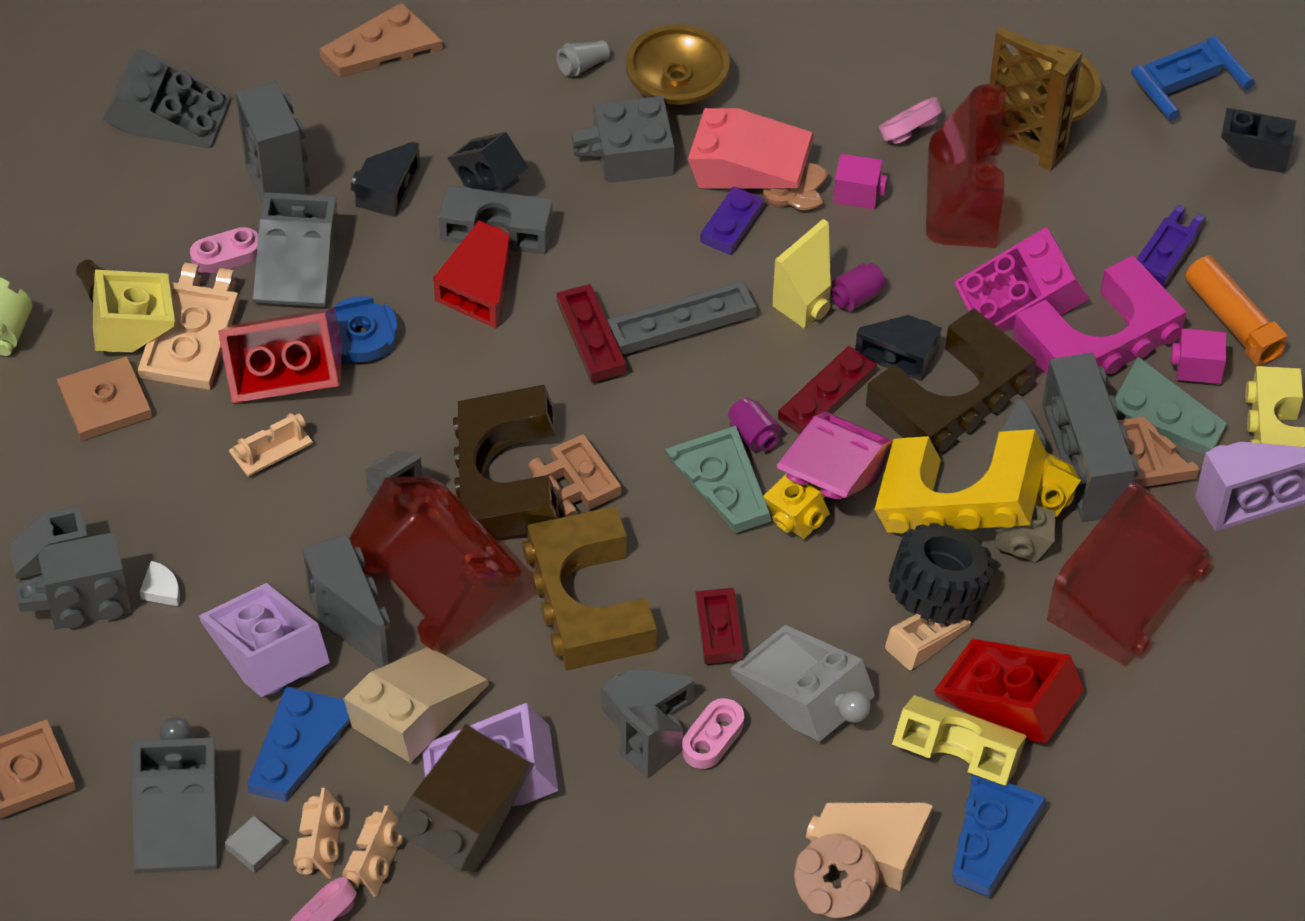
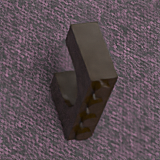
(987, 352)
(483, 430)

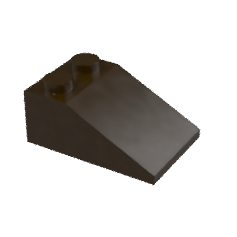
(464, 799)

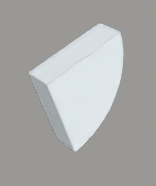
(160, 585)

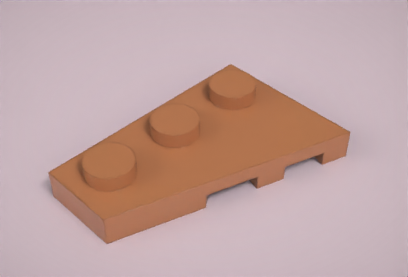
(380, 39)

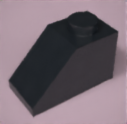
(386, 179)
(901, 342)

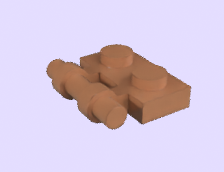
(584, 470)

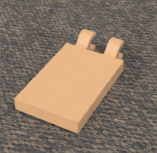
(192, 348)

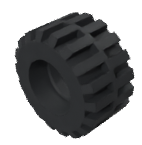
(941, 573)

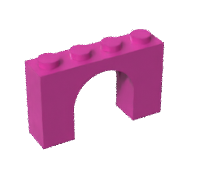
(1135, 294)

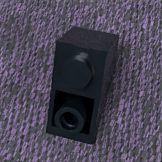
(1259, 138)

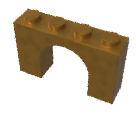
(584, 632)

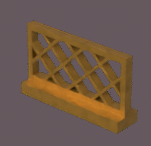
(1055, 105)

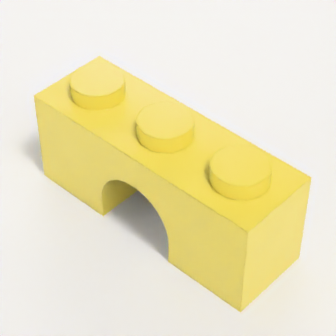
(1275, 396)
(934, 728)

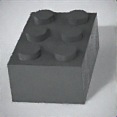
(272, 141)

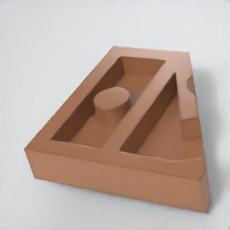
(1155, 455)

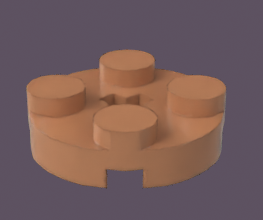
(848, 855)

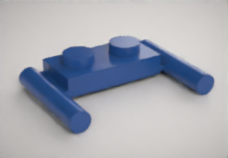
(1185, 69)

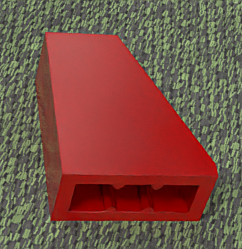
(476, 275)

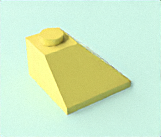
(804, 277)
(130, 309)

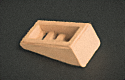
(913, 651)

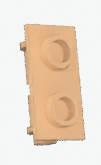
(271, 445)
(322, 819)
(381, 844)

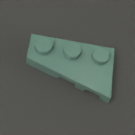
(1168, 409)
(723, 477)

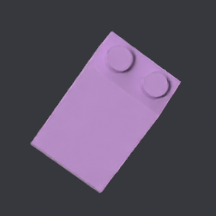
(1250, 482)
(266, 639)
(523, 733)

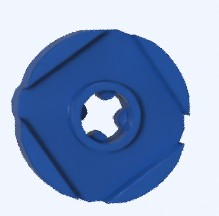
(373, 343)

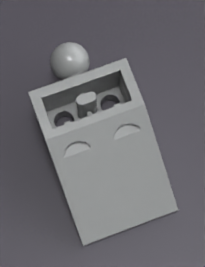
(807, 682)

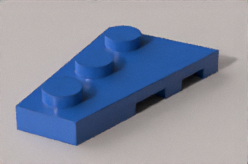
(295, 741)
(993, 832)

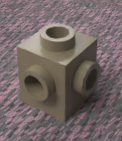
(1029, 540)

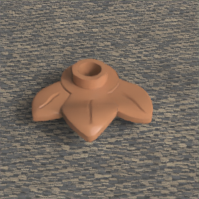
(803, 197)

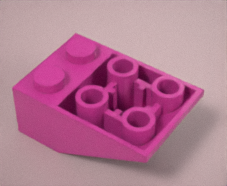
(1021, 278)
(836, 456)

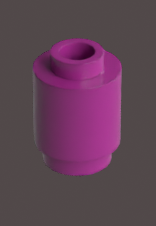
(857, 286)
(754, 424)

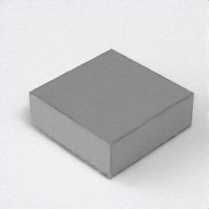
(254, 844)

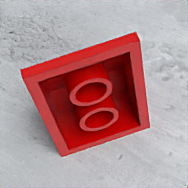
(1013, 687)

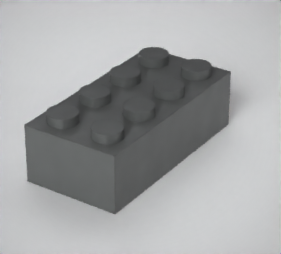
(1088, 432)

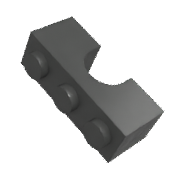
(525, 217)

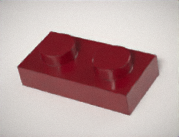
(719, 625)

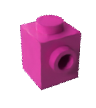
(859, 181)
(1199, 356)

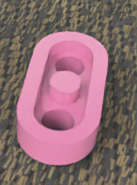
(900, 126)
(225, 250)
(710, 735)
(329, 903)

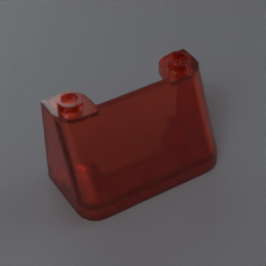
(962, 191)
(434, 556)
(1125, 575)

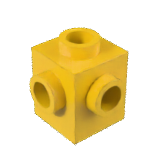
(1057, 484)
(796, 506)

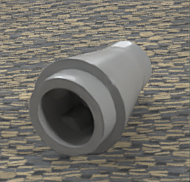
(579, 57)

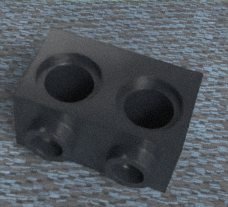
(488, 163)

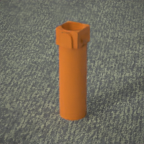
(1259, 336)

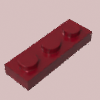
(591, 333)
(828, 389)

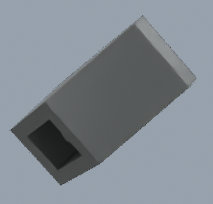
(46, 530)

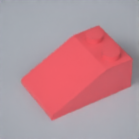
(747, 151)

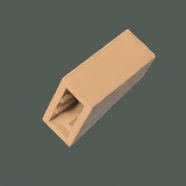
(887, 829)

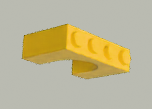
(998, 499)

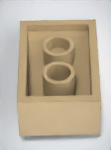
(412, 701)

